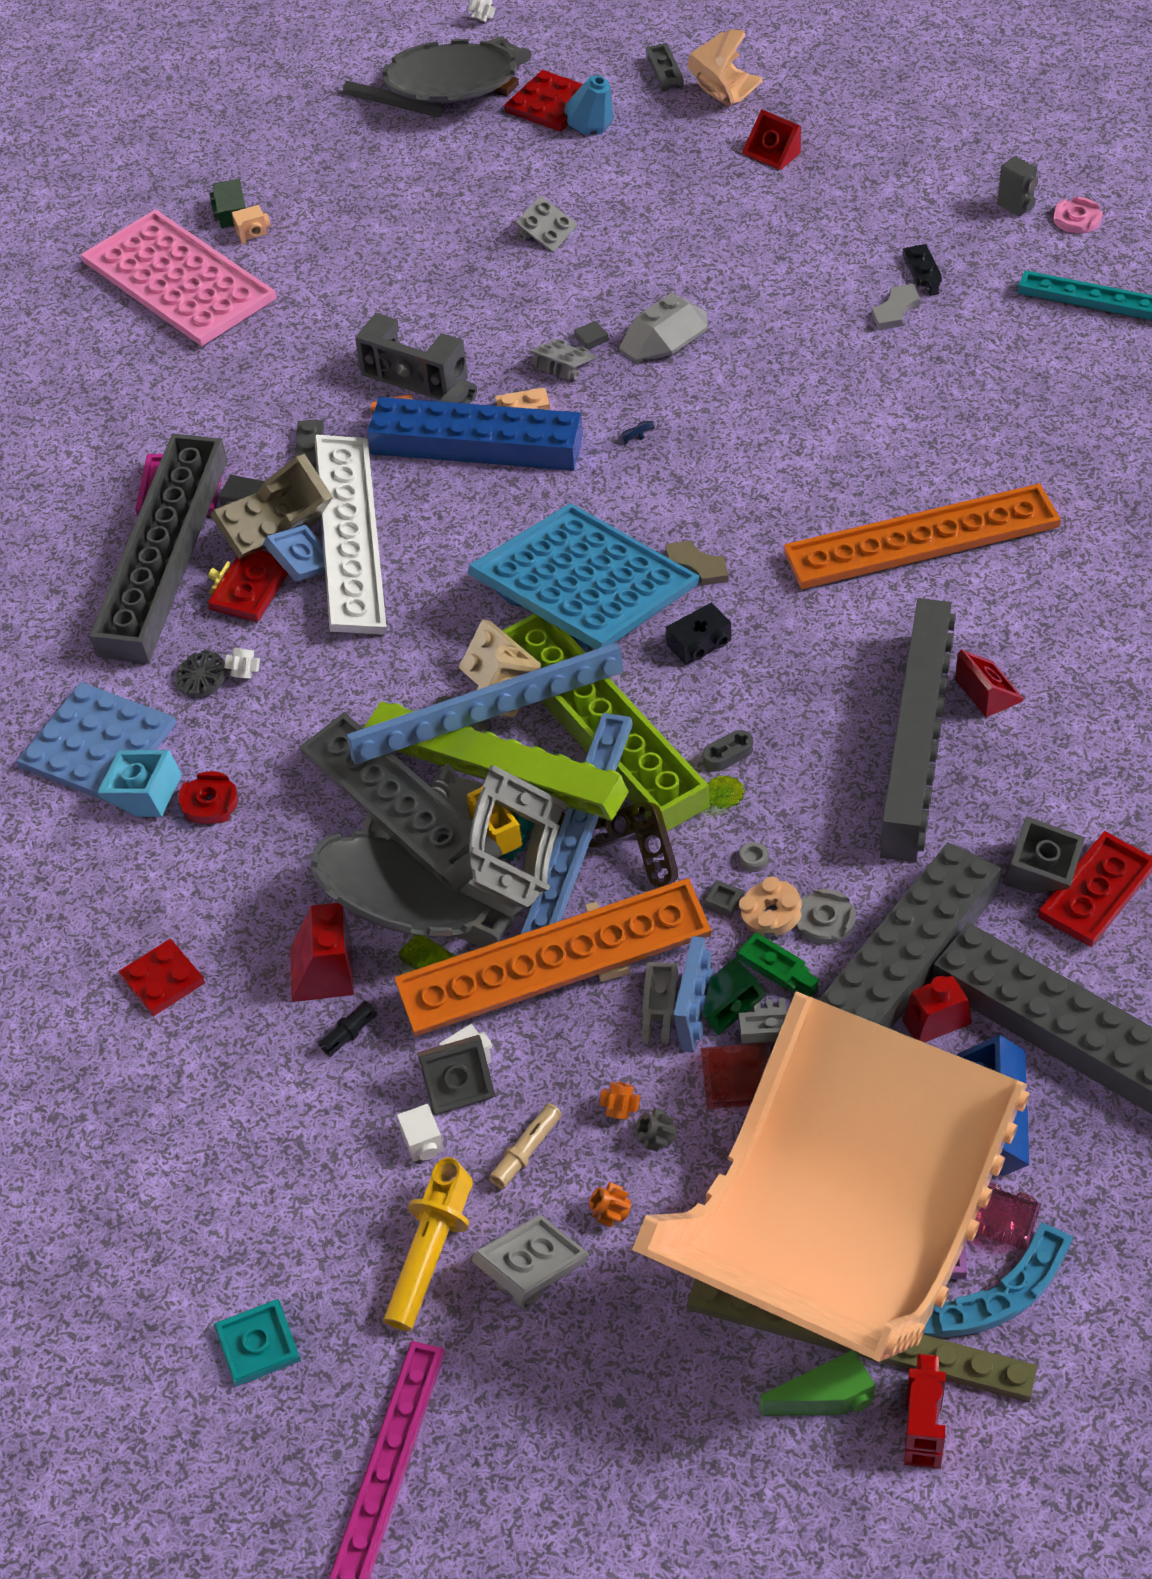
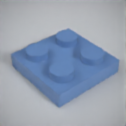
(297, 552)

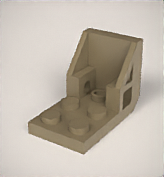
(283, 502)

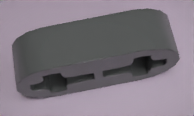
(461, 393)
(728, 750)

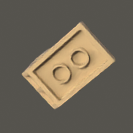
(495, 658)

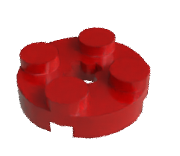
(211, 811)

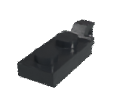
(923, 267)

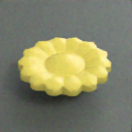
(217, 576)

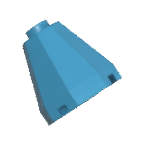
(591, 106)

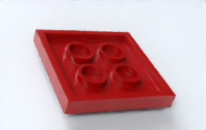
(544, 100)

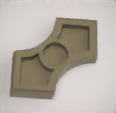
(709, 568)

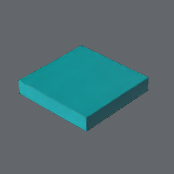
(257, 1342)

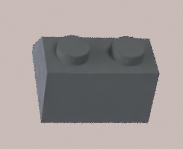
(1043, 858)

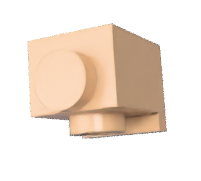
(250, 223)

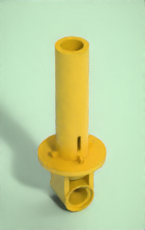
(438, 1214)

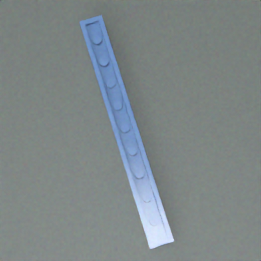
(484, 703)
(577, 828)

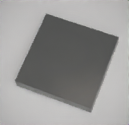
(456, 1074)

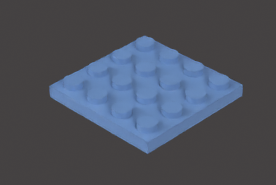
(87, 735)

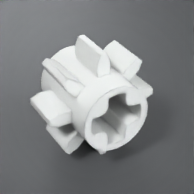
(481, 10)
(242, 663)

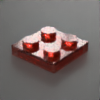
(732, 1074)

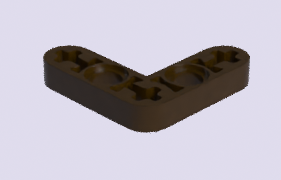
(644, 831)

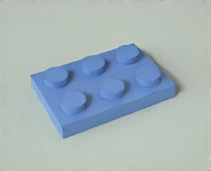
(693, 994)

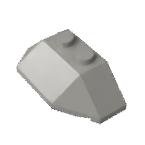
(664, 328)

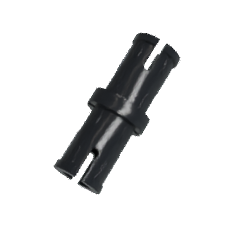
(347, 1028)

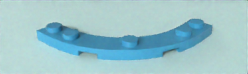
(1009, 1298)

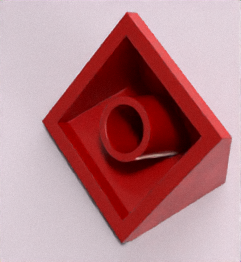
(773, 140)
(985, 684)

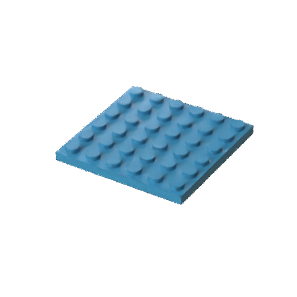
(584, 576)

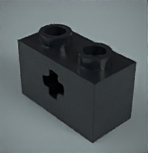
(698, 633)

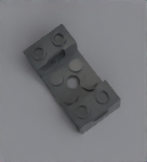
(427, 372)

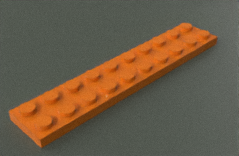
(921, 536)
(551, 957)

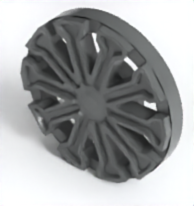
(201, 674)

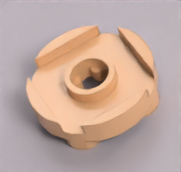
(769, 893)

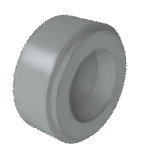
(753, 857)

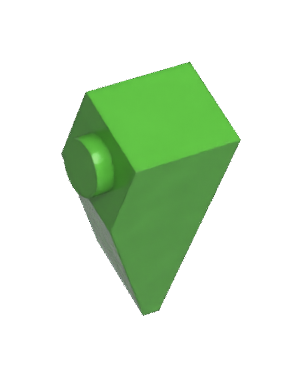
(825, 1390)

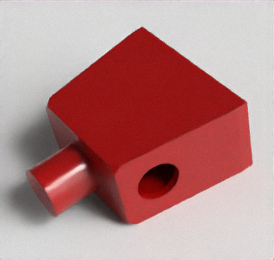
(937, 1009)

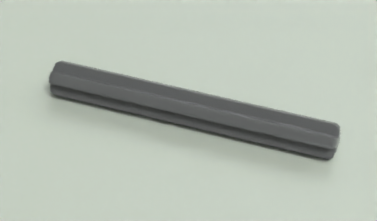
(391, 98)

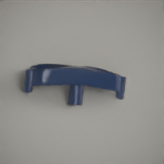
(638, 430)

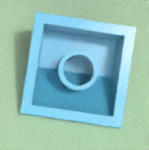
(141, 781)

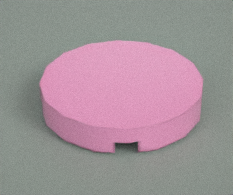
(1068, 215)

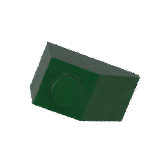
(730, 993)

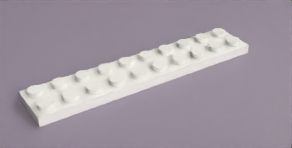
(350, 537)

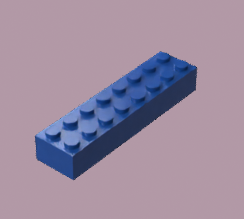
(475, 433)

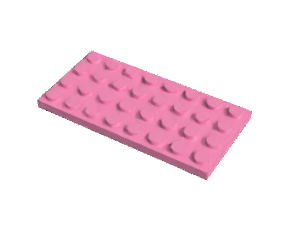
(179, 277)

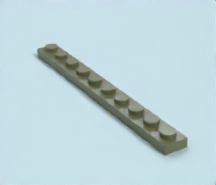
(960, 1362)

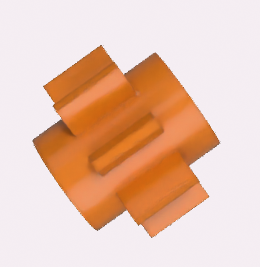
(619, 1100)
(610, 1204)

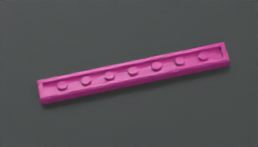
(388, 1463)

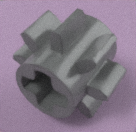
(655, 1130)

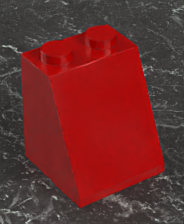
(322, 955)

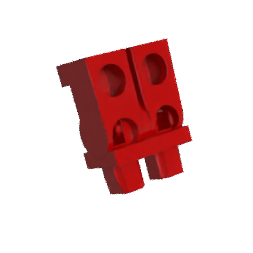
(924, 1402)

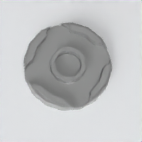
(834, 918)

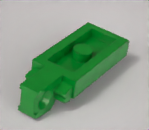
(777, 965)

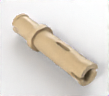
(517, 1156)

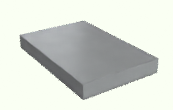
(530, 1257)

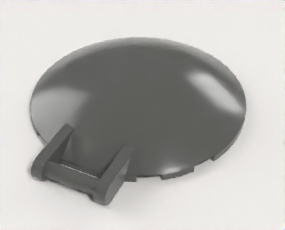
(453, 70)
(397, 893)

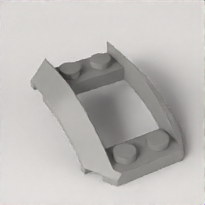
(532, 804)

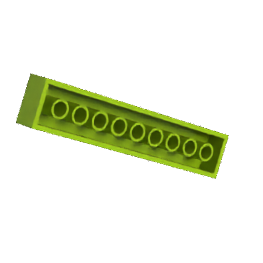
(648, 762)

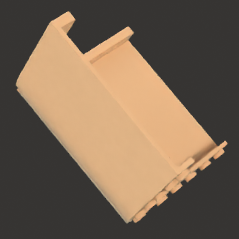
(848, 1181)

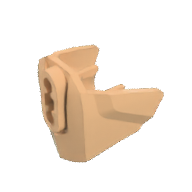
(717, 73)

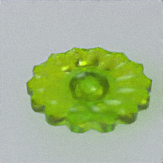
(725, 791)

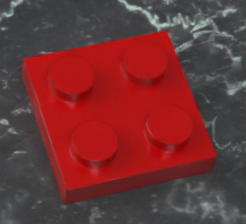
(161, 977)

